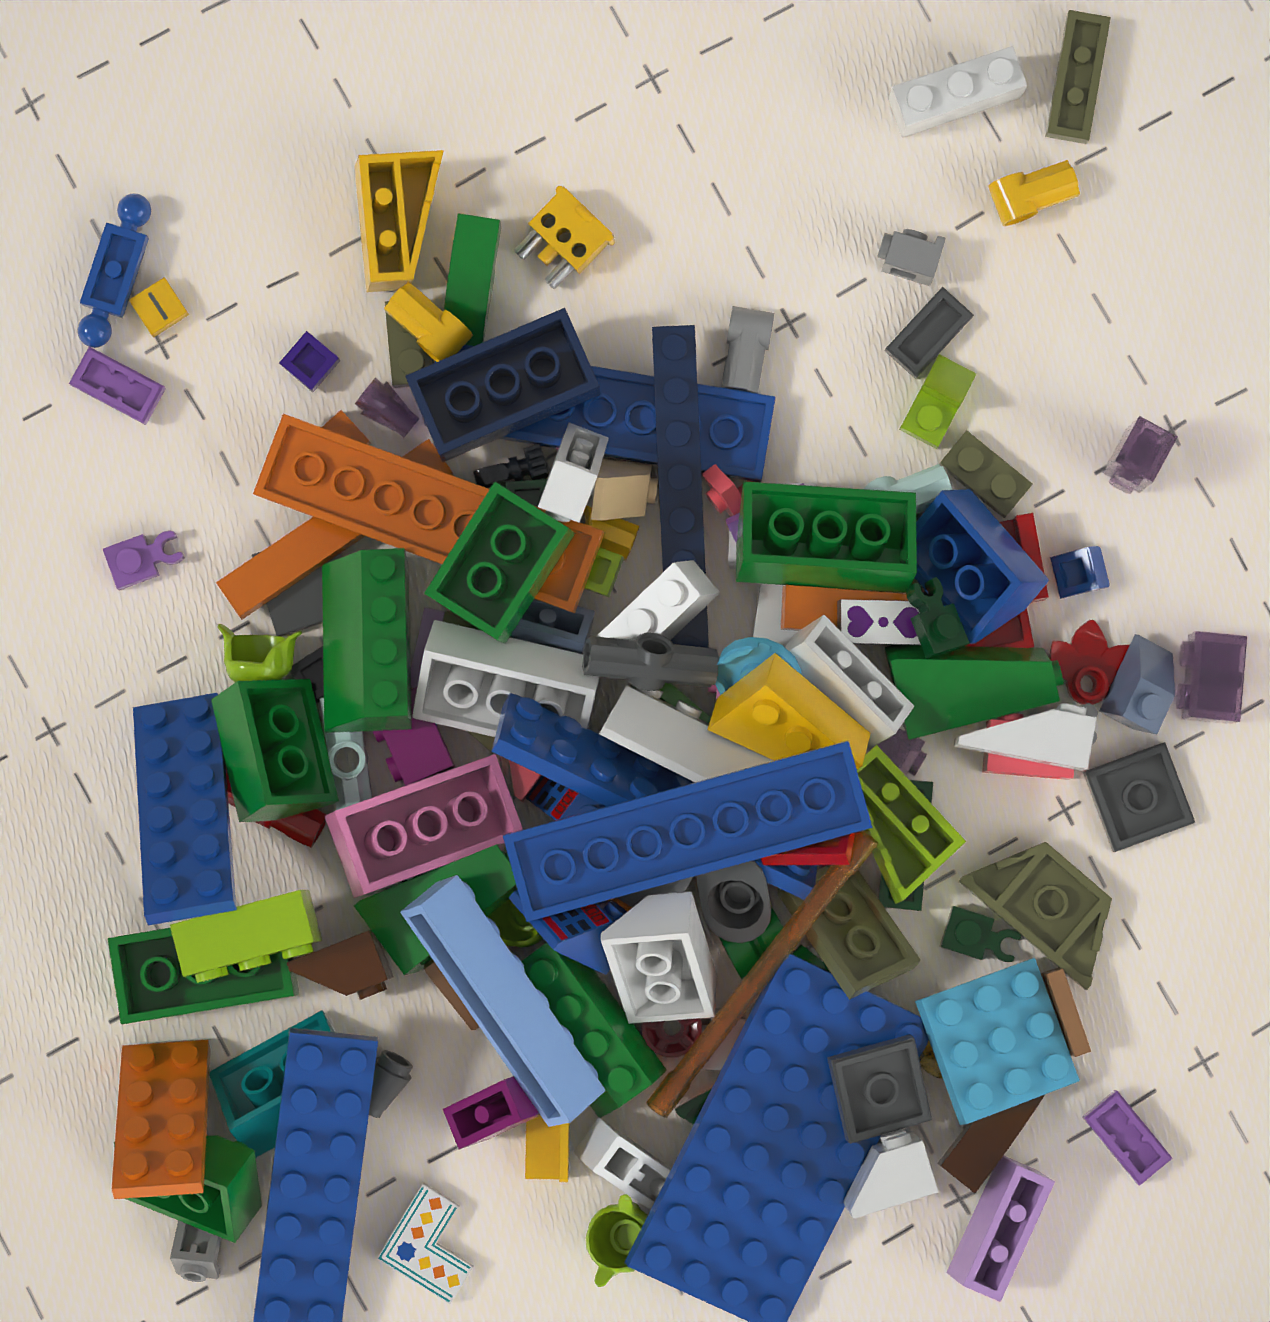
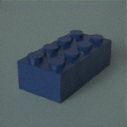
(503, 384)

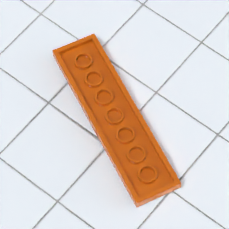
(397, 501)

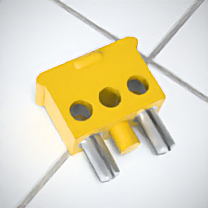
(571, 218)

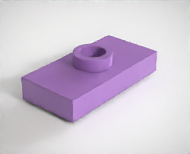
(117, 385)
(1127, 1137)

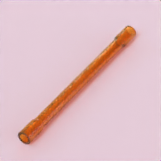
(679, 1079)

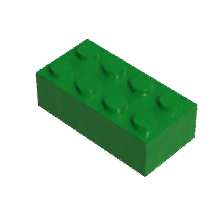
(153, 986)

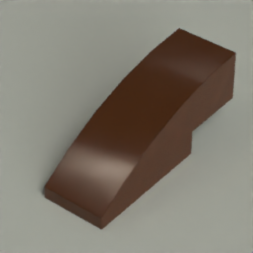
(985, 1143)

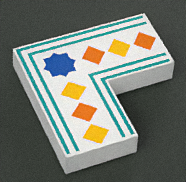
(415, 1250)

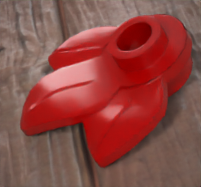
(1088, 657)

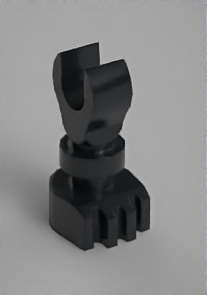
(515, 469)

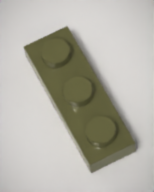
(1078, 77)

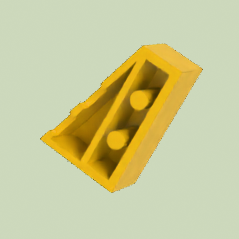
(393, 213)
(784, 715)

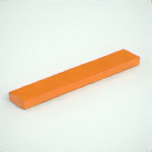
(300, 552)

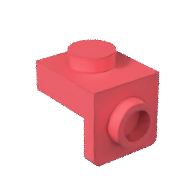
(722, 492)

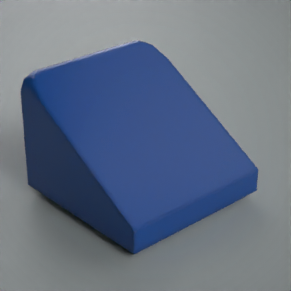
(1080, 571)

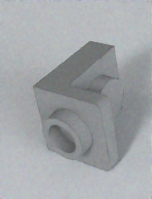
(195, 1253)

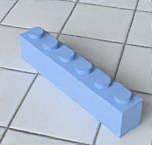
(503, 1001)

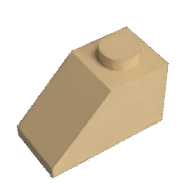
(623, 490)

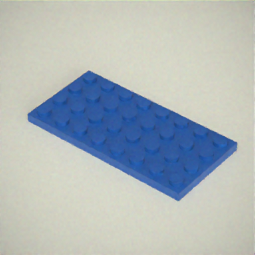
(768, 1151)

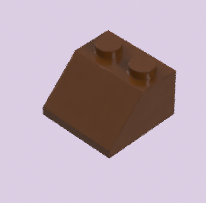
(347, 966)

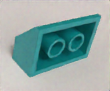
(252, 1087)

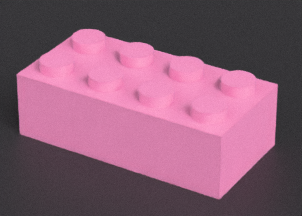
(423, 825)

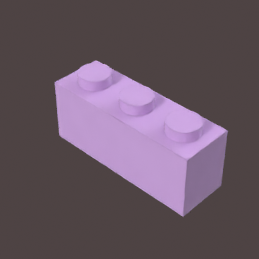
(1000, 1228)

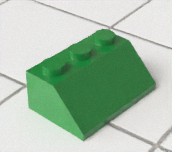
(274, 749)

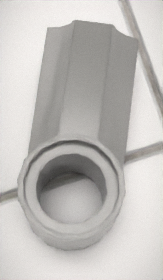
(747, 340)

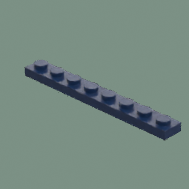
(679, 459)

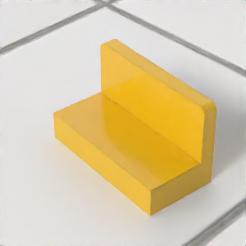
(547, 1150)

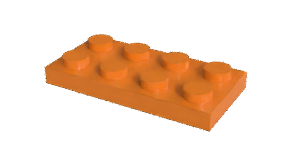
(161, 1119)

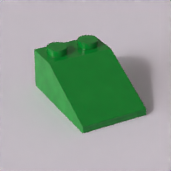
(229, 1194)

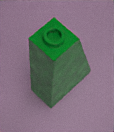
(971, 684)
(485, 872)

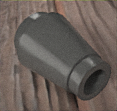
(389, 1079)

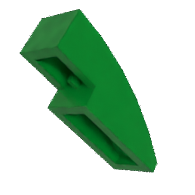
(472, 272)

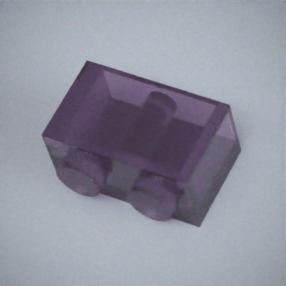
(1139, 456)
(1212, 677)

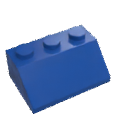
(975, 562)

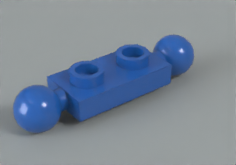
(114, 270)

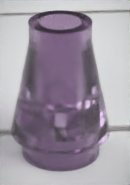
(386, 407)

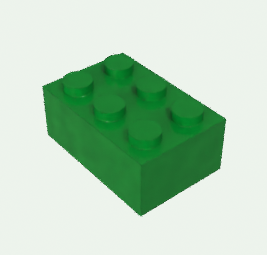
(499, 563)

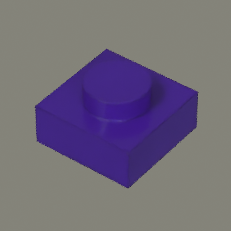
(309, 361)

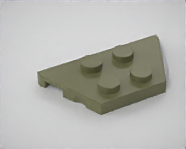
(1047, 905)

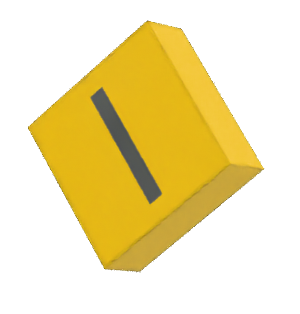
(158, 307)

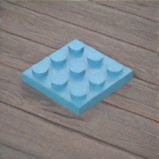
(997, 1041)

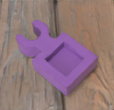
(136, 561)

